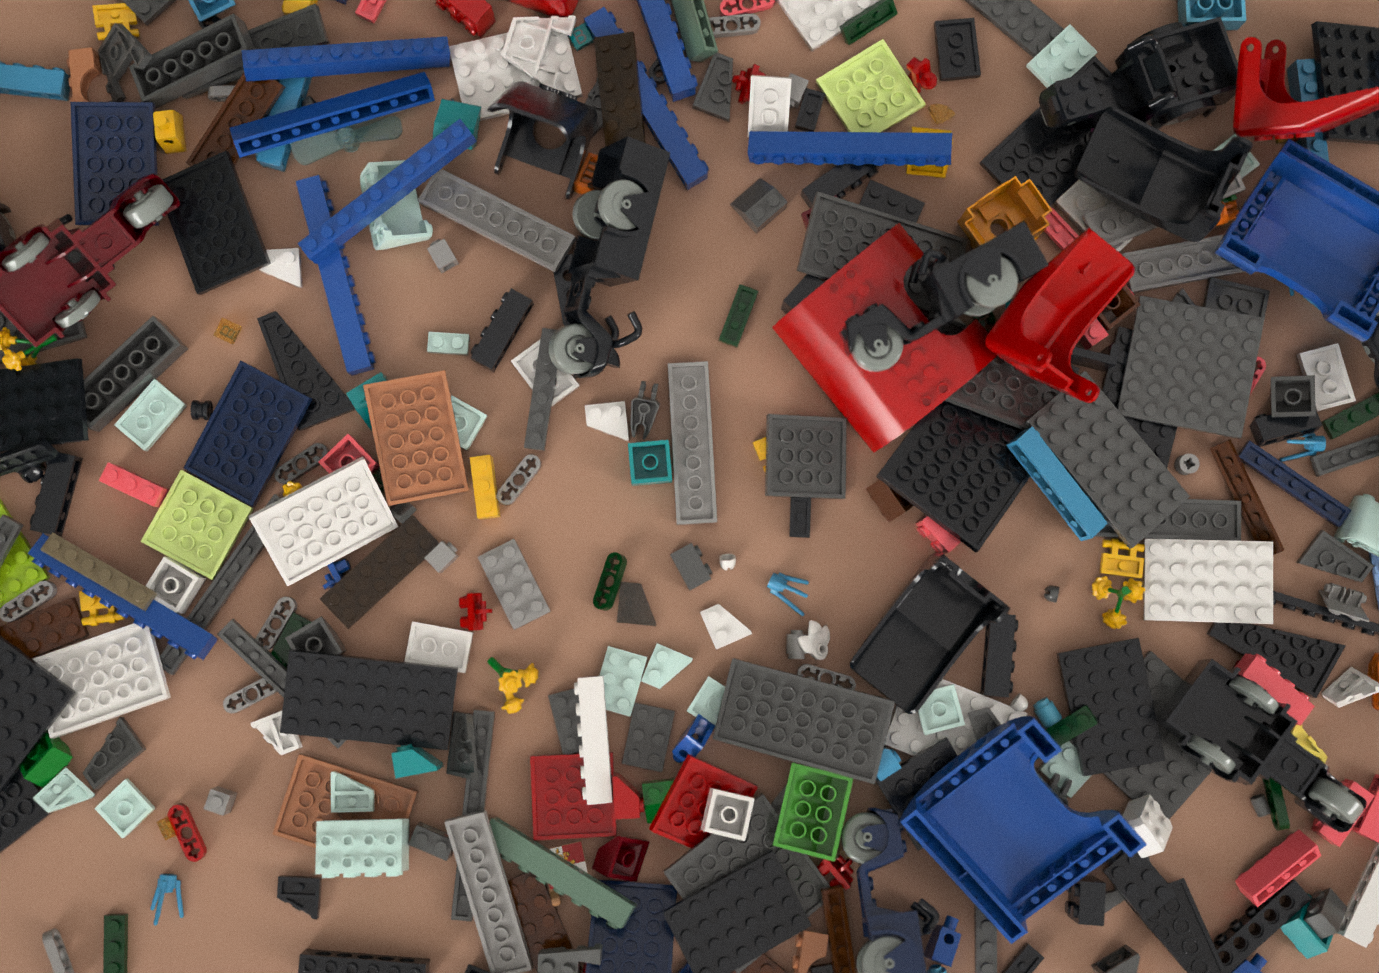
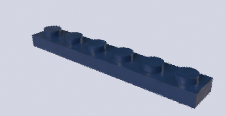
(1294, 484)

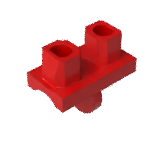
(921, 74)
(743, 82)
(476, 611)
(840, 869)

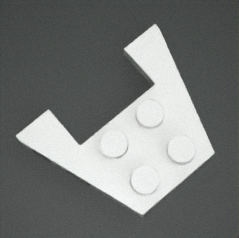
(528, 42)

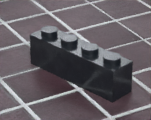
(839, 181)
(501, 330)
(56, 494)
(998, 657)

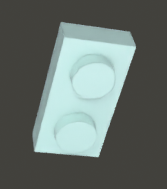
(448, 343)

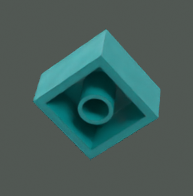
(650, 462)

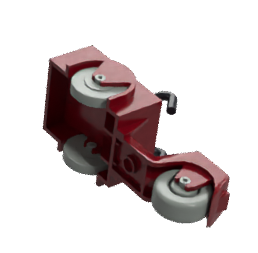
(61, 274)

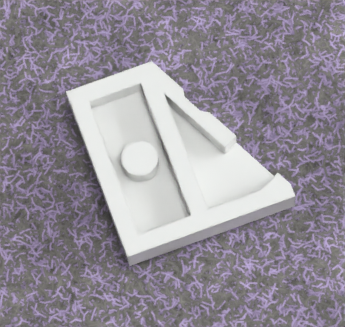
(285, 265)
(609, 418)
(270, 728)

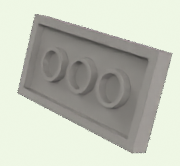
(514, 584)

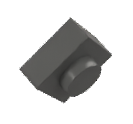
(402, 511)

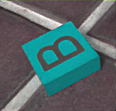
(581, 37)

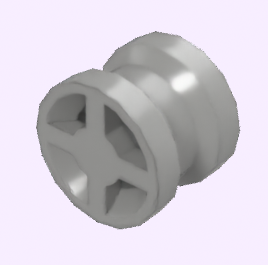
(1183, 467)

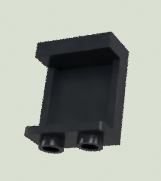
(1094, 360)

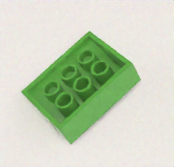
(813, 812)

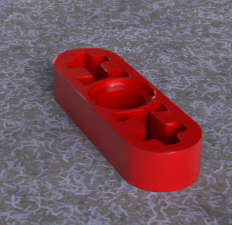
(195, 832)

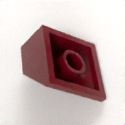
(621, 858)

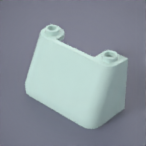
(400, 223)
(1361, 524)

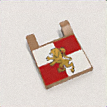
(574, 854)

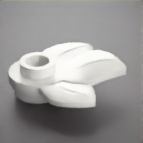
(816, 641)

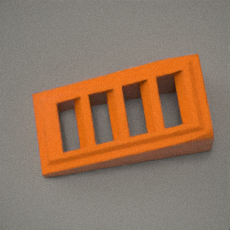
(581, 183)

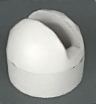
(727, 561)
(1019, 703)

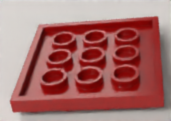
(686, 800)
(559, 801)

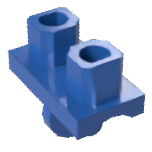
(337, 570)

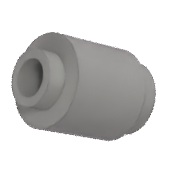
(792, 645)

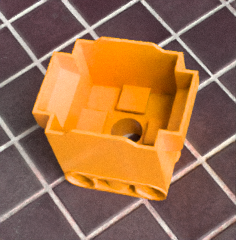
(1008, 207)

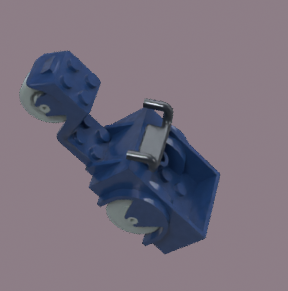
(894, 936)

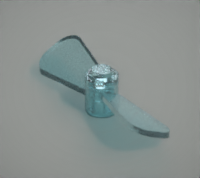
(319, 146)

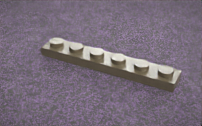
(98, 571)

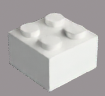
(175, 585)
(727, 814)
(1150, 823)

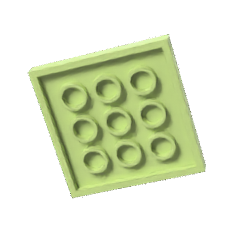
(871, 91)
(197, 525)

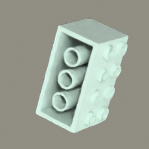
(362, 847)

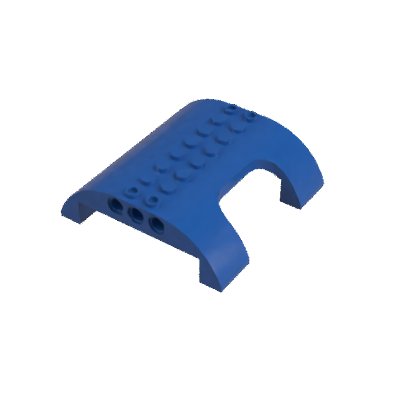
(1315, 235)
(1007, 830)

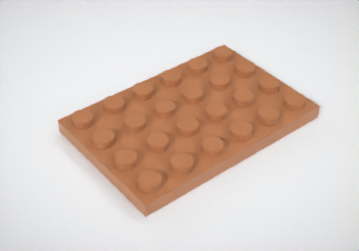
(416, 437)
(310, 800)

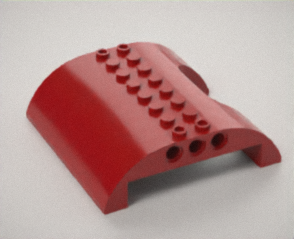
(925, 375)

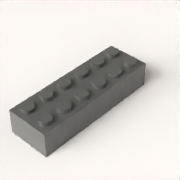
(193, 61)
(129, 371)

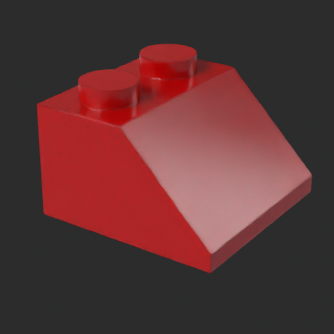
(626, 799)

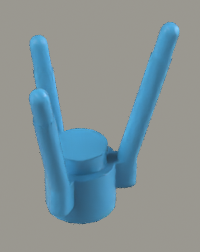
(1311, 443)
(778, 583)
(166, 884)

